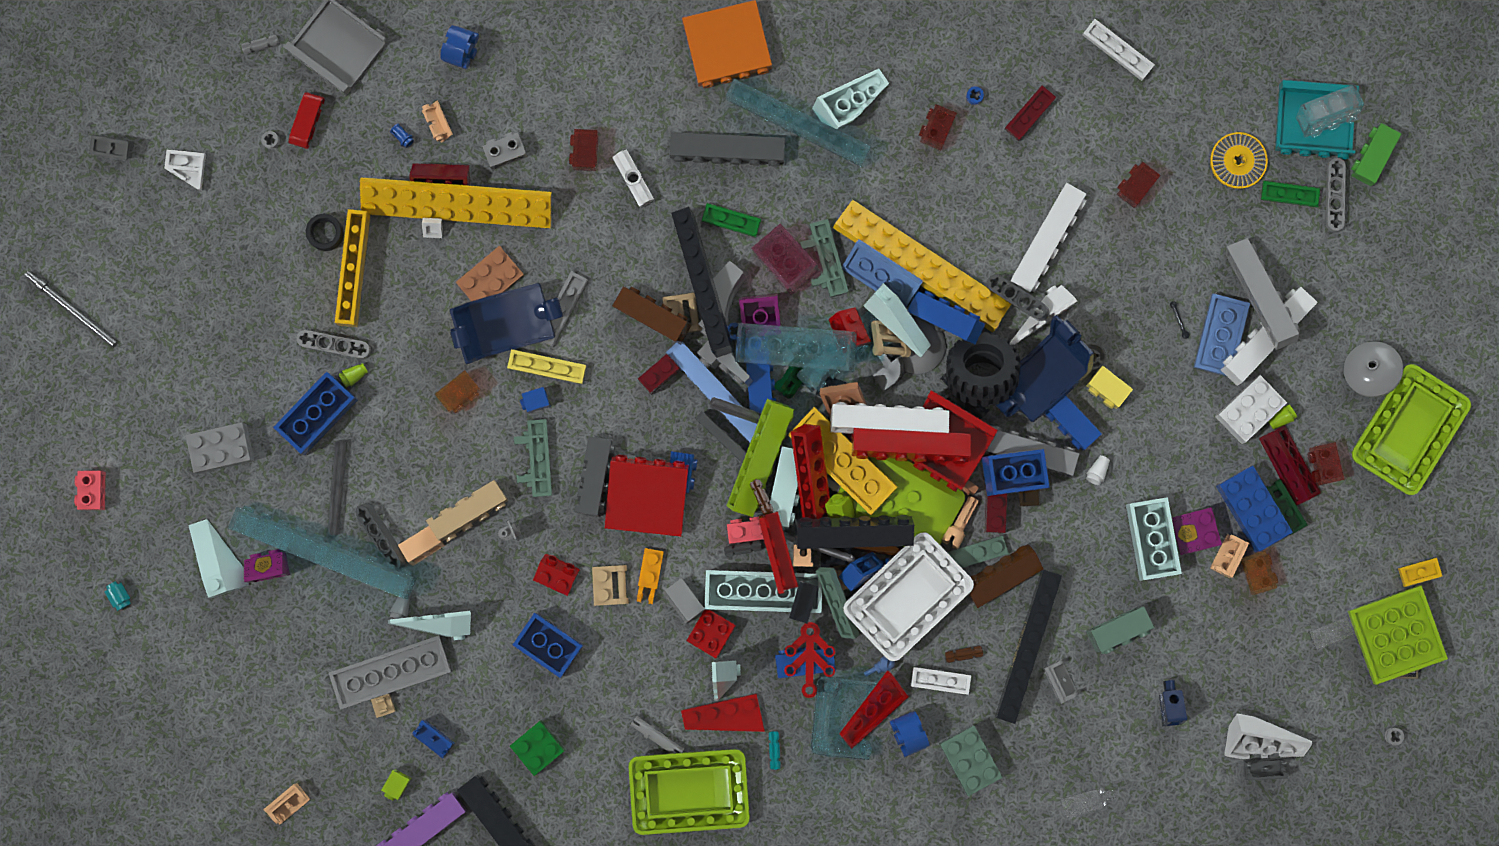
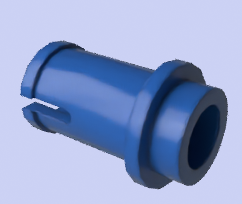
(405, 139)

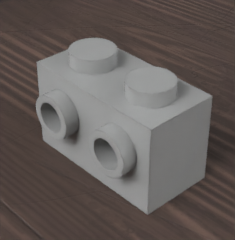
(504, 151)

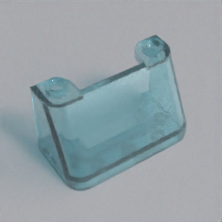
(834, 706)

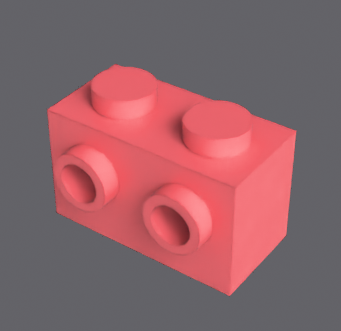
(90, 490)
(744, 531)

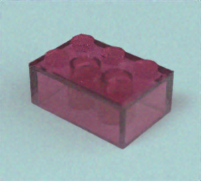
(785, 259)

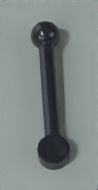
(1185, 334)

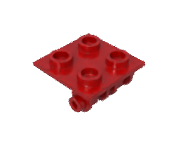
(711, 633)

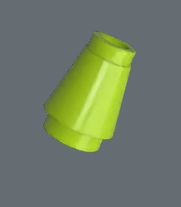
(352, 375)
(1282, 417)

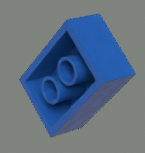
(1015, 472)
(548, 645)

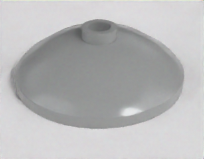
(933, 355)
(1376, 380)

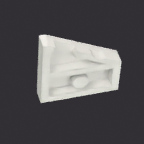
(186, 166)

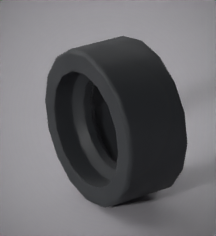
(324, 246)

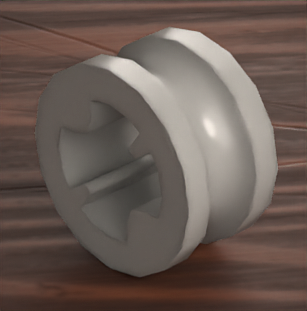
(275, 137)
(1400, 736)

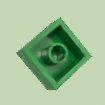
(537, 748)

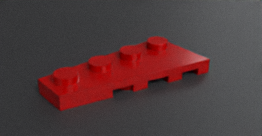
(876, 707)
(727, 715)

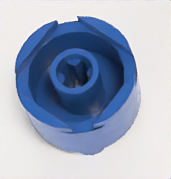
(459, 47)
(909, 733)

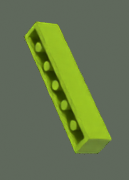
(760, 456)

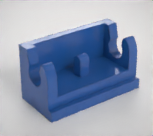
(433, 738)

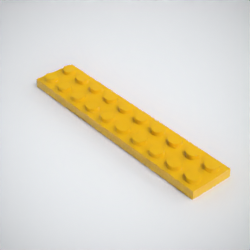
(456, 202)
(937, 274)

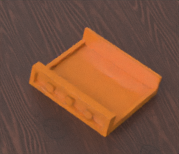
(727, 44)

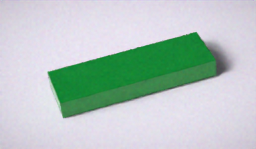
(1290, 194)
(731, 220)

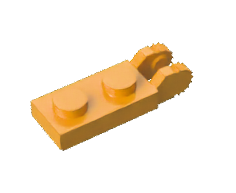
(650, 573)

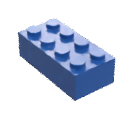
(315, 413)
(1254, 509)

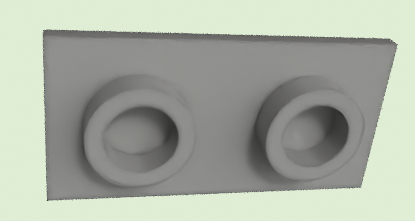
(510, 532)

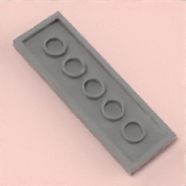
(390, 672)

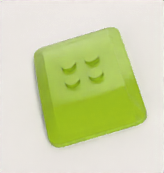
(1411, 430)
(917, 495)
(688, 791)

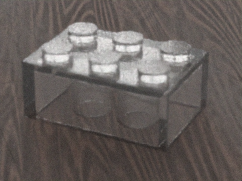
(1330, 111)

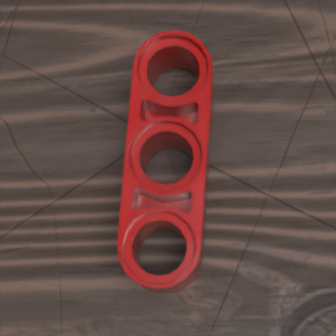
(305, 120)

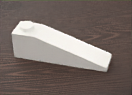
(1057, 301)
(1256, 736)

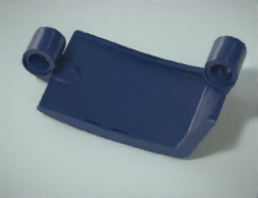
(503, 322)
(1050, 371)

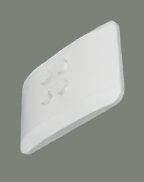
(908, 597)

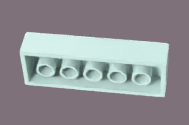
(753, 591)

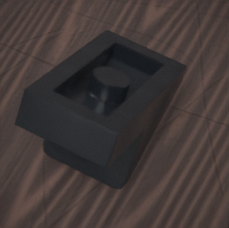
(833, 562)

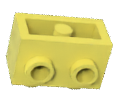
(1109, 388)

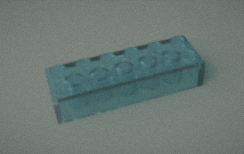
(796, 347)

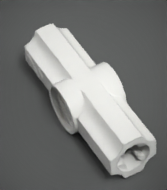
(639, 188)

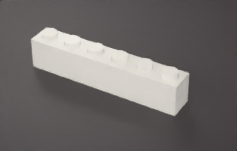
(1046, 240)
(1259, 345)
(847, 417)

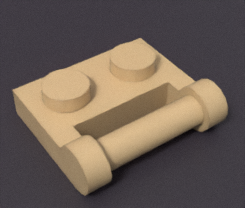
(676, 304)
(883, 334)
(604, 585)

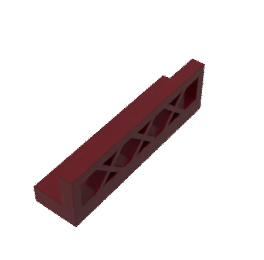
(1288, 466)

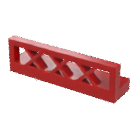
(778, 551)

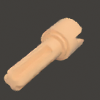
(957, 529)

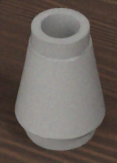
(400, 608)

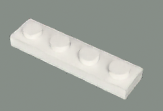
(1118, 49)

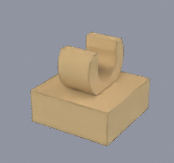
(383, 705)

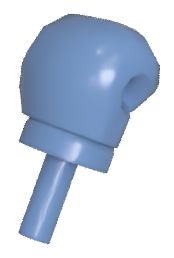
(881, 666)

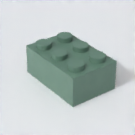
(1120, 630)
(970, 760)

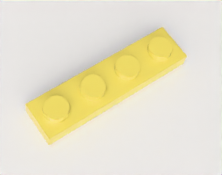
(546, 366)

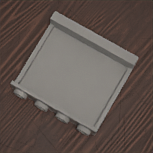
(337, 45)

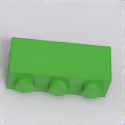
(1375, 154)

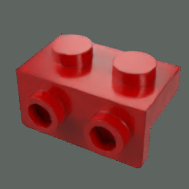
(850, 321)
(556, 574)

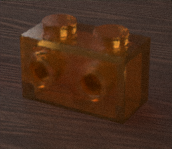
(458, 392)
(1259, 572)

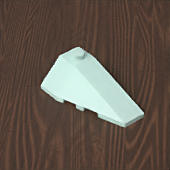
(217, 563)
(447, 624)

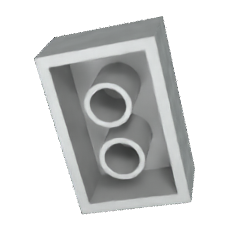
(220, 448)

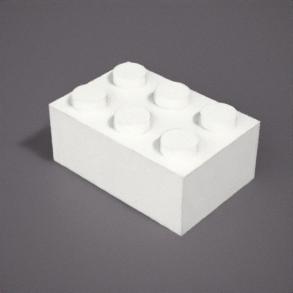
(1250, 409)

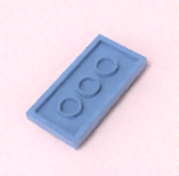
(875, 269)
(1221, 332)

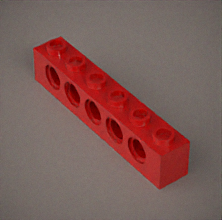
(810, 470)

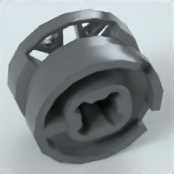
(1099, 355)

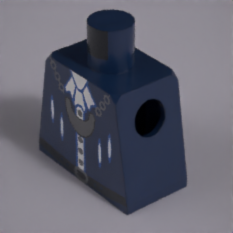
(1172, 713)

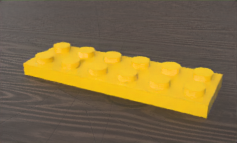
(856, 476)

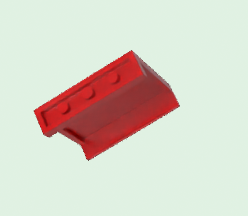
(959, 422)
(646, 495)

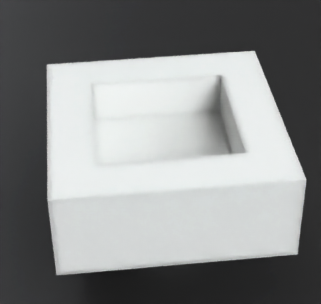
(432, 227)

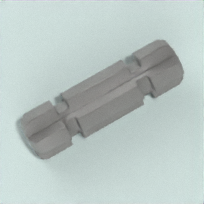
(260, 44)

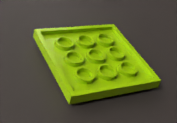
(1397, 635)

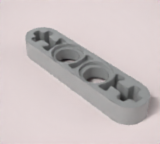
(1337, 195)
(333, 346)

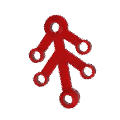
(809, 656)

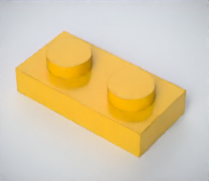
(1420, 572)

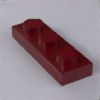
(1030, 113)

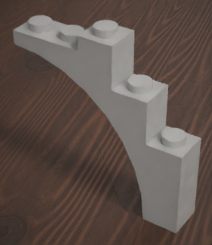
(727, 284)

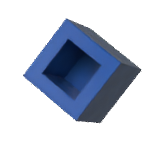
(535, 400)

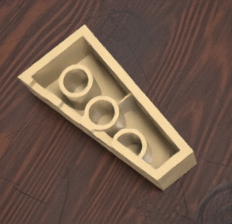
(468, 511)

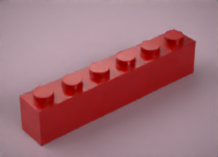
(911, 445)

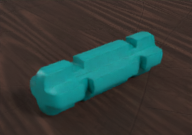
(774, 750)

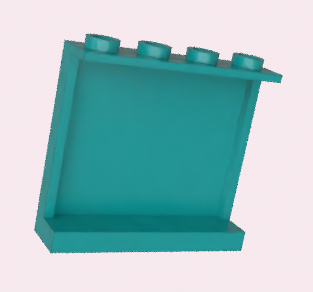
(1289, 133)

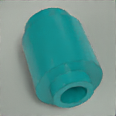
(117, 595)

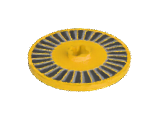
(1225, 167)

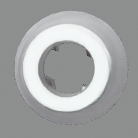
(1097, 472)

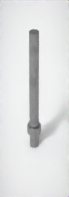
(42, 286)

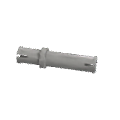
(650, 732)

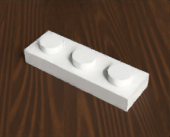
(940, 680)

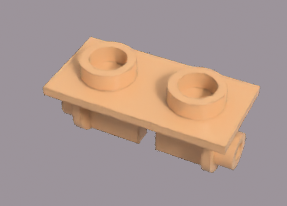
(439, 126)

